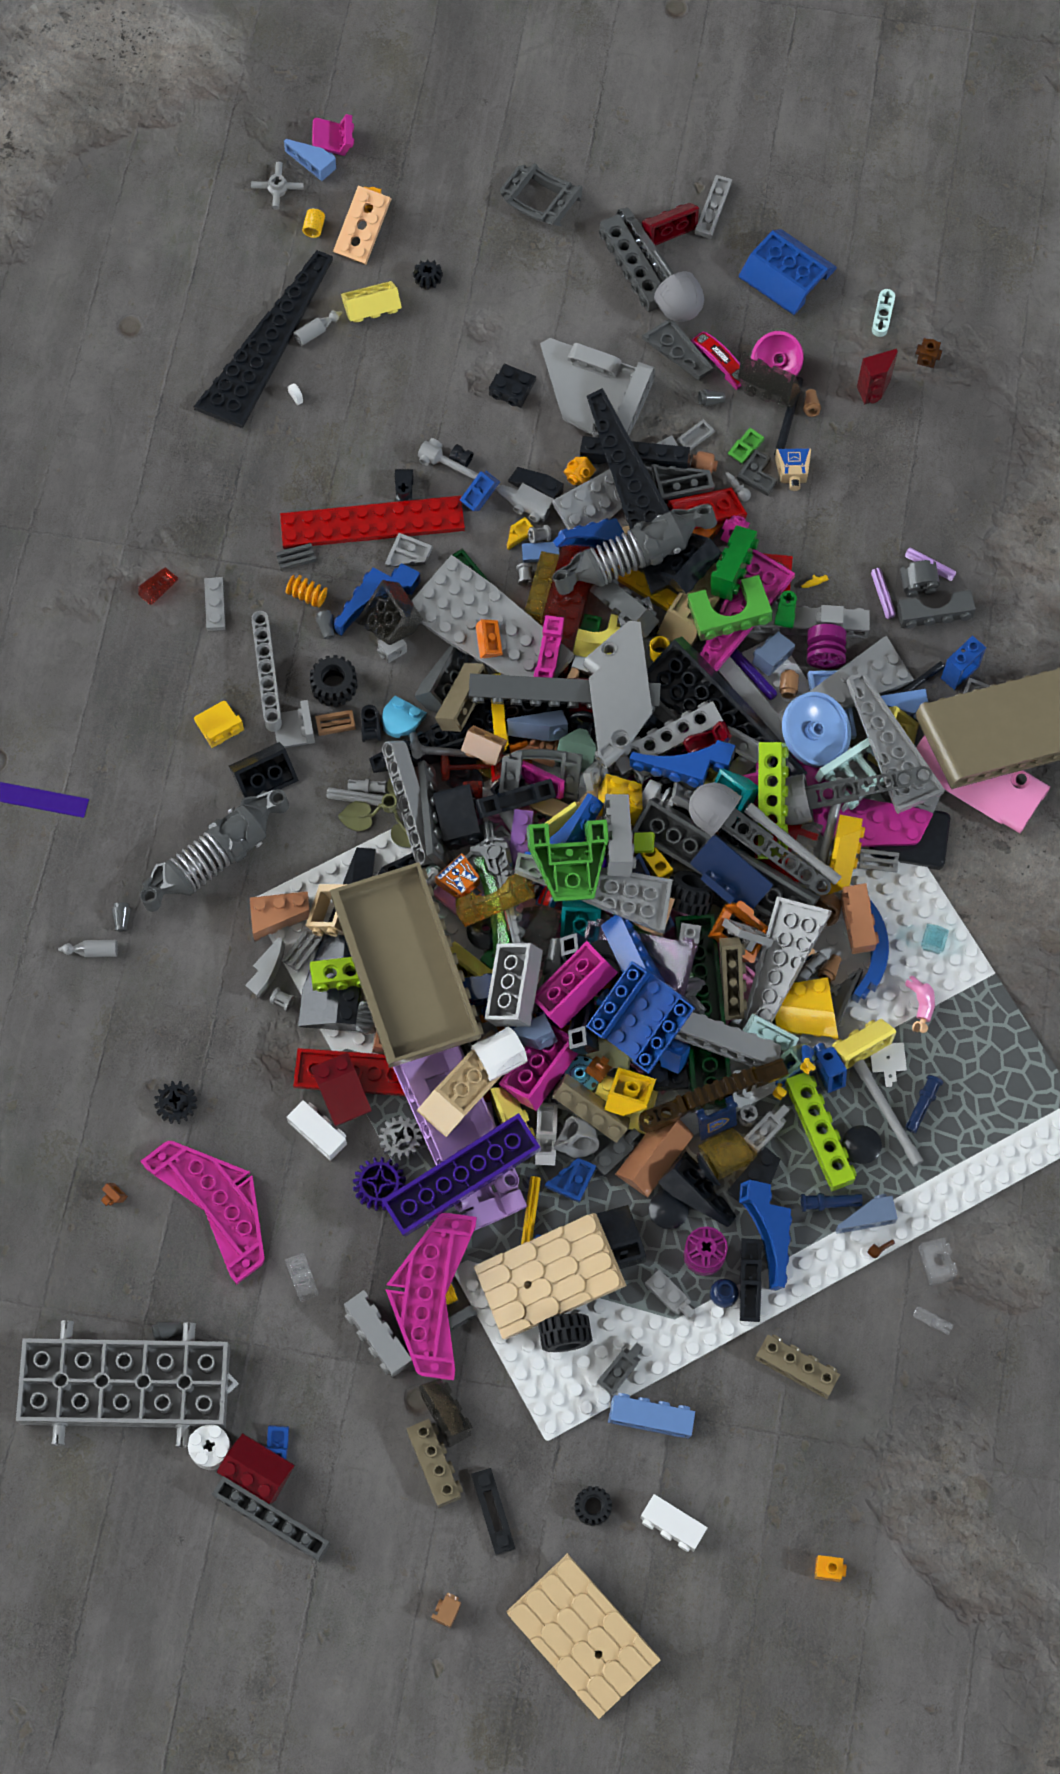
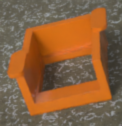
(746, 915)

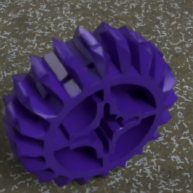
(372, 1182)

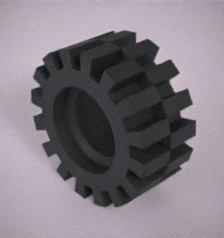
(584, 1515)

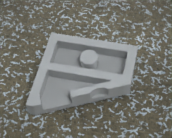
(408, 551)

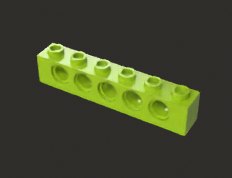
(767, 751)
(339, 967)
(835, 1178)

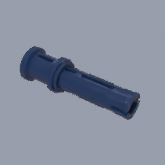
(927, 1096)
(821, 1202)

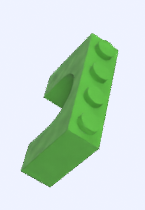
(711, 624)

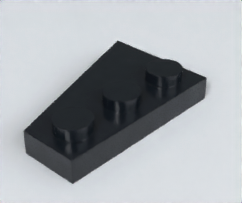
(761, 1170)

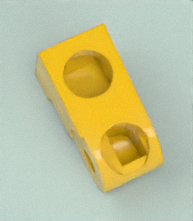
(657, 864)

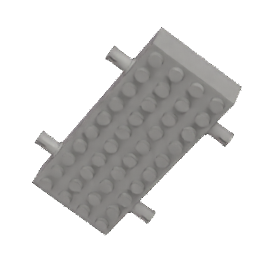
(123, 1383)

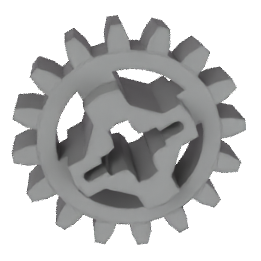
(392, 1134)

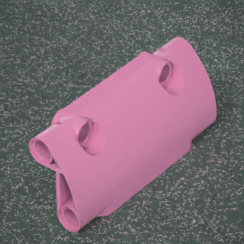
(995, 796)

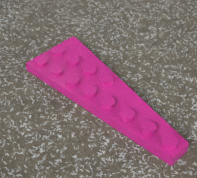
(774, 580)

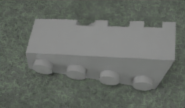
(619, 848)

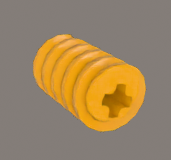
(306, 592)

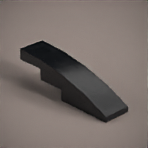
(750, 1280)

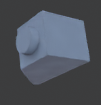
(538, 1035)

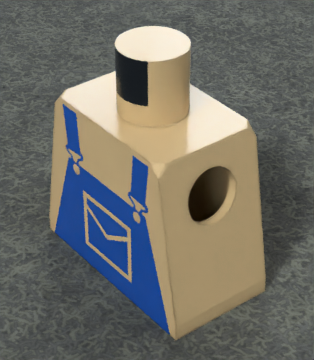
(793, 466)

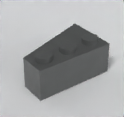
(680, 482)

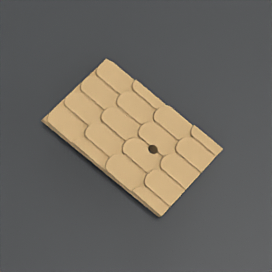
(549, 1275)
(573, 1620)

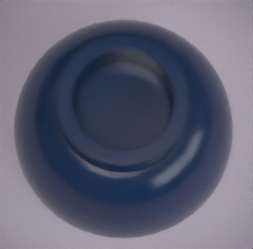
(724, 1293)

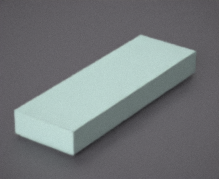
(767, 1030)

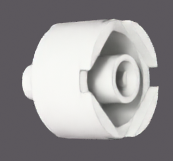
(199, 1442)

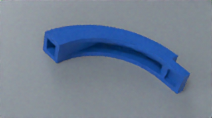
(877, 961)

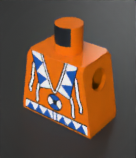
(459, 878)

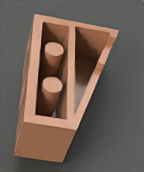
(277, 912)
(858, 918)

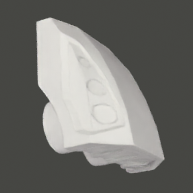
(500, 1053)

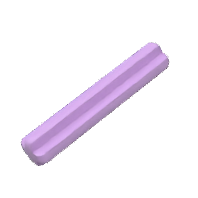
(943, 570)
(883, 593)

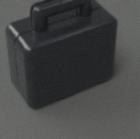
(931, 848)

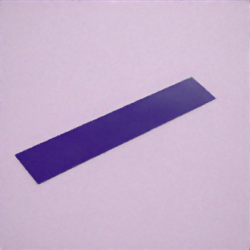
(43, 799)

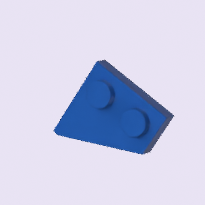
(572, 1180)

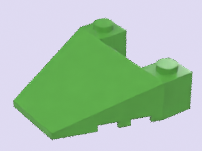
(569, 868)

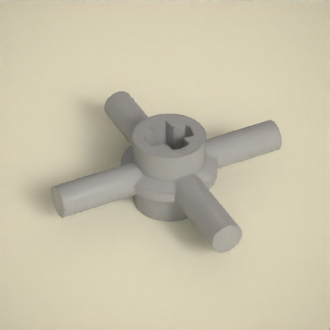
(277, 185)

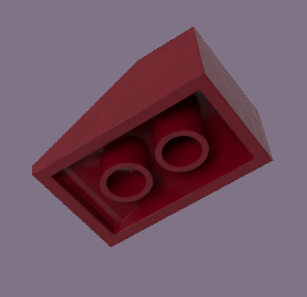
(341, 1089)

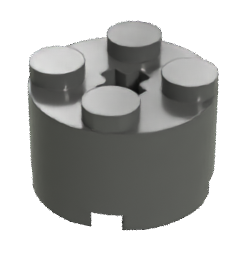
(920, 578)

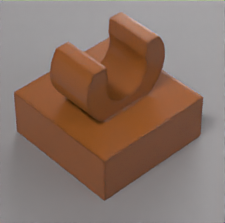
(599, 1068)
(113, 1194)

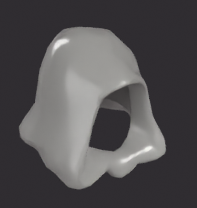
(577, 1138)

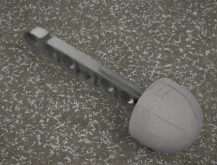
(679, 293)
(804, 798)
(714, 807)

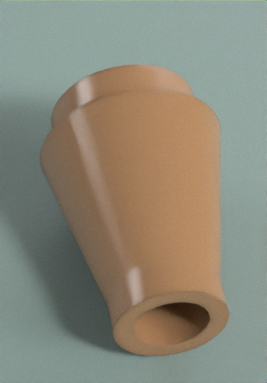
(811, 406)
(830, 968)

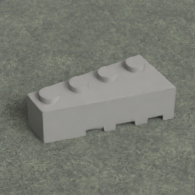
(377, 1334)

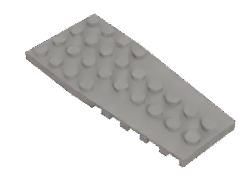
(460, 598)

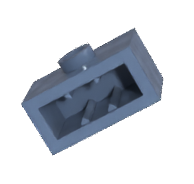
(773, 653)

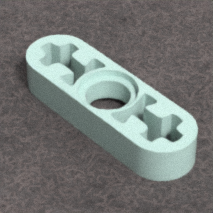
(879, 318)

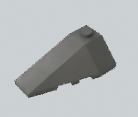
(440, 679)

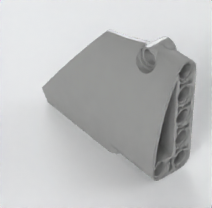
(583, 370)

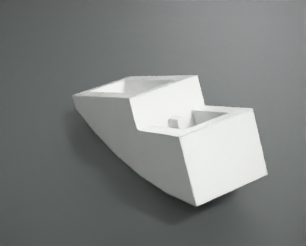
(546, 1133)

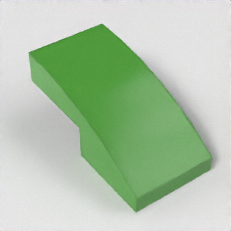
(746, 445)

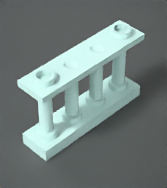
(842, 763)

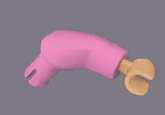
(926, 1002)

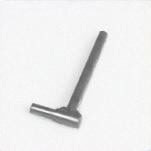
(419, 750)

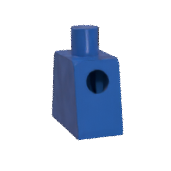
(830, 1067)

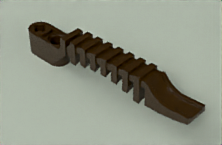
(709, 1093)

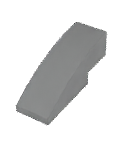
(267, 968)

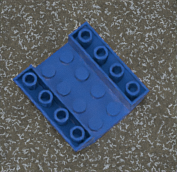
(785, 270)
(641, 1016)

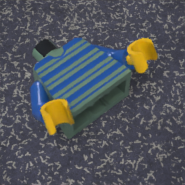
(796, 1060)

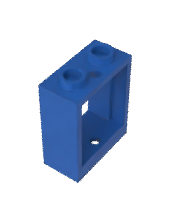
(962, 665)

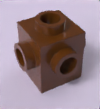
(928, 352)

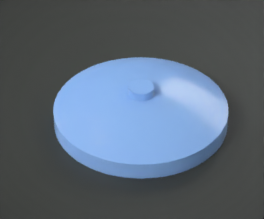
(816, 729)

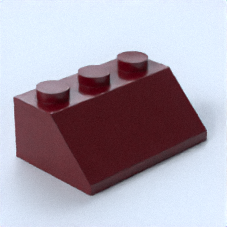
(671, 223)
(876, 375)
(256, 1468)

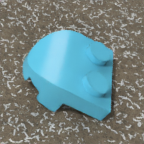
(401, 717)

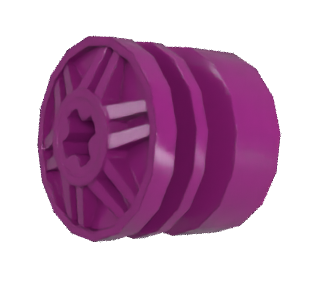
(826, 646)
(709, 1261)

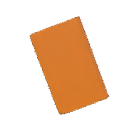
(488, 638)

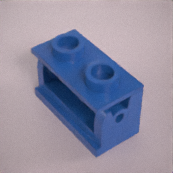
(479, 491)

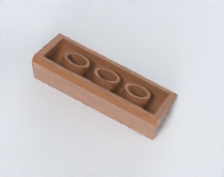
(654, 1156)

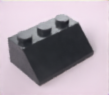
(689, 565)
(264, 771)

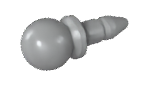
(742, 493)

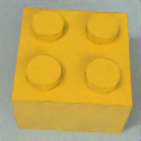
(617, 785)

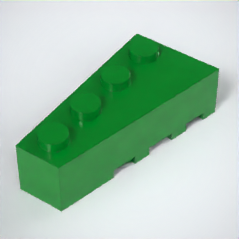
(733, 563)

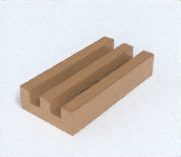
(349, 713)

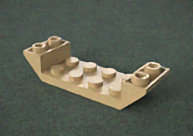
(678, 619)
(457, 1093)

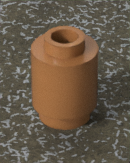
(789, 684)

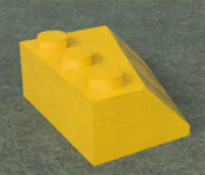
(844, 850)
(808, 1009)

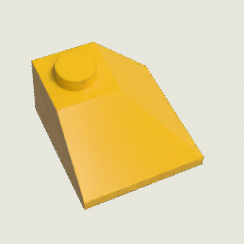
(629, 1092)

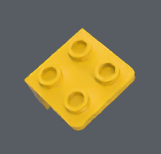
(219, 723)

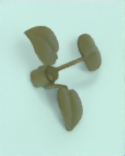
(358, 816)

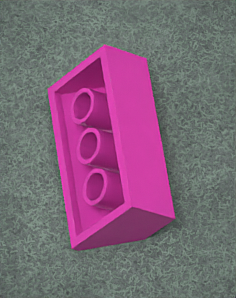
(574, 984)
(541, 1072)

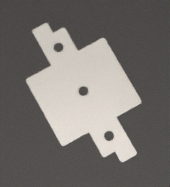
(889, 1066)

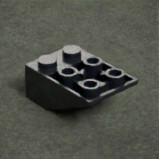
(622, 1236)

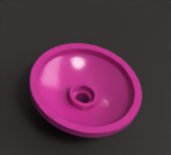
(777, 345)

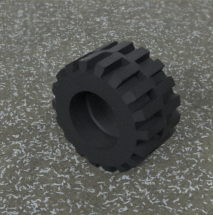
(333, 667)
(691, 893)
(565, 1332)

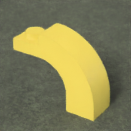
(588, 641)

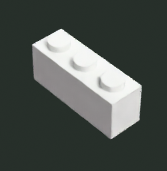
(317, 1129)
(673, 1523)

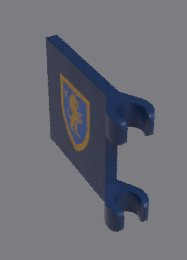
(717, 1121)

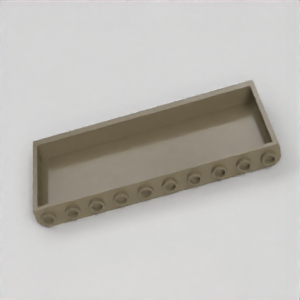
(995, 728)
(406, 964)

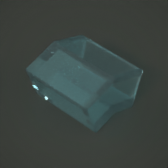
(934, 938)

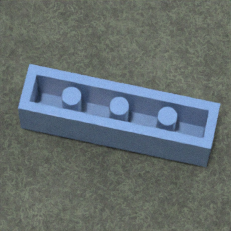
(651, 1416)

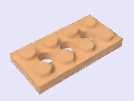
(355, 215)

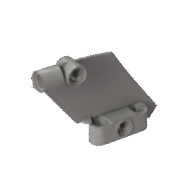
(619, 692)

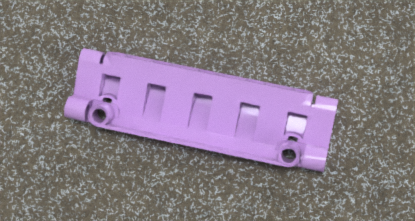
(418, 1081)

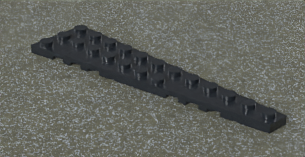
(245, 377)
(632, 480)

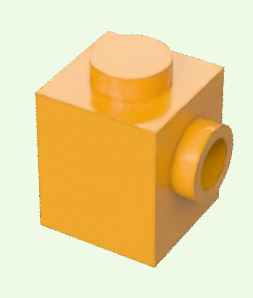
(830, 1568)

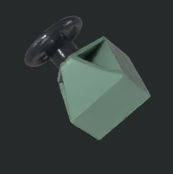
(579, 740)

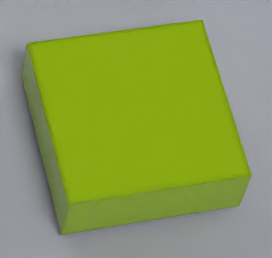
(644, 842)

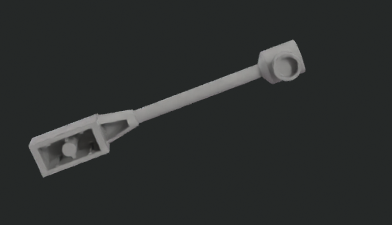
(523, 499)

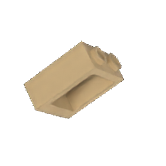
(319, 910)

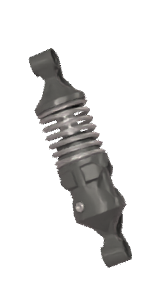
(641, 547)
(220, 847)

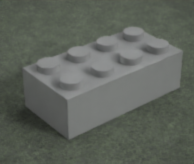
(513, 985)

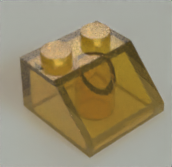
(726, 1153)

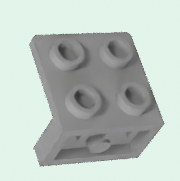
(296, 727)

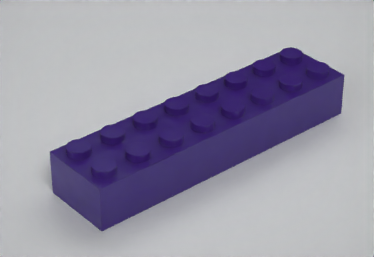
(461, 1175)

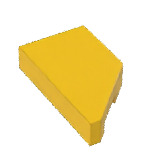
(518, 532)

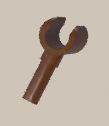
(874, 1251)

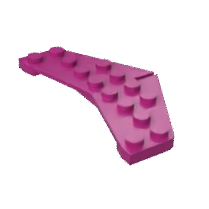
(879, 818)
(214, 1188)
(423, 1306)

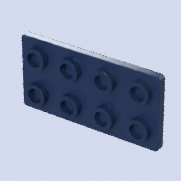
(730, 873)

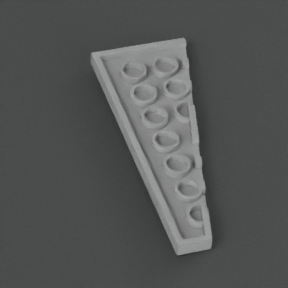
(594, 499)
(879, 664)
(891, 745)
(635, 898)
(794, 932)

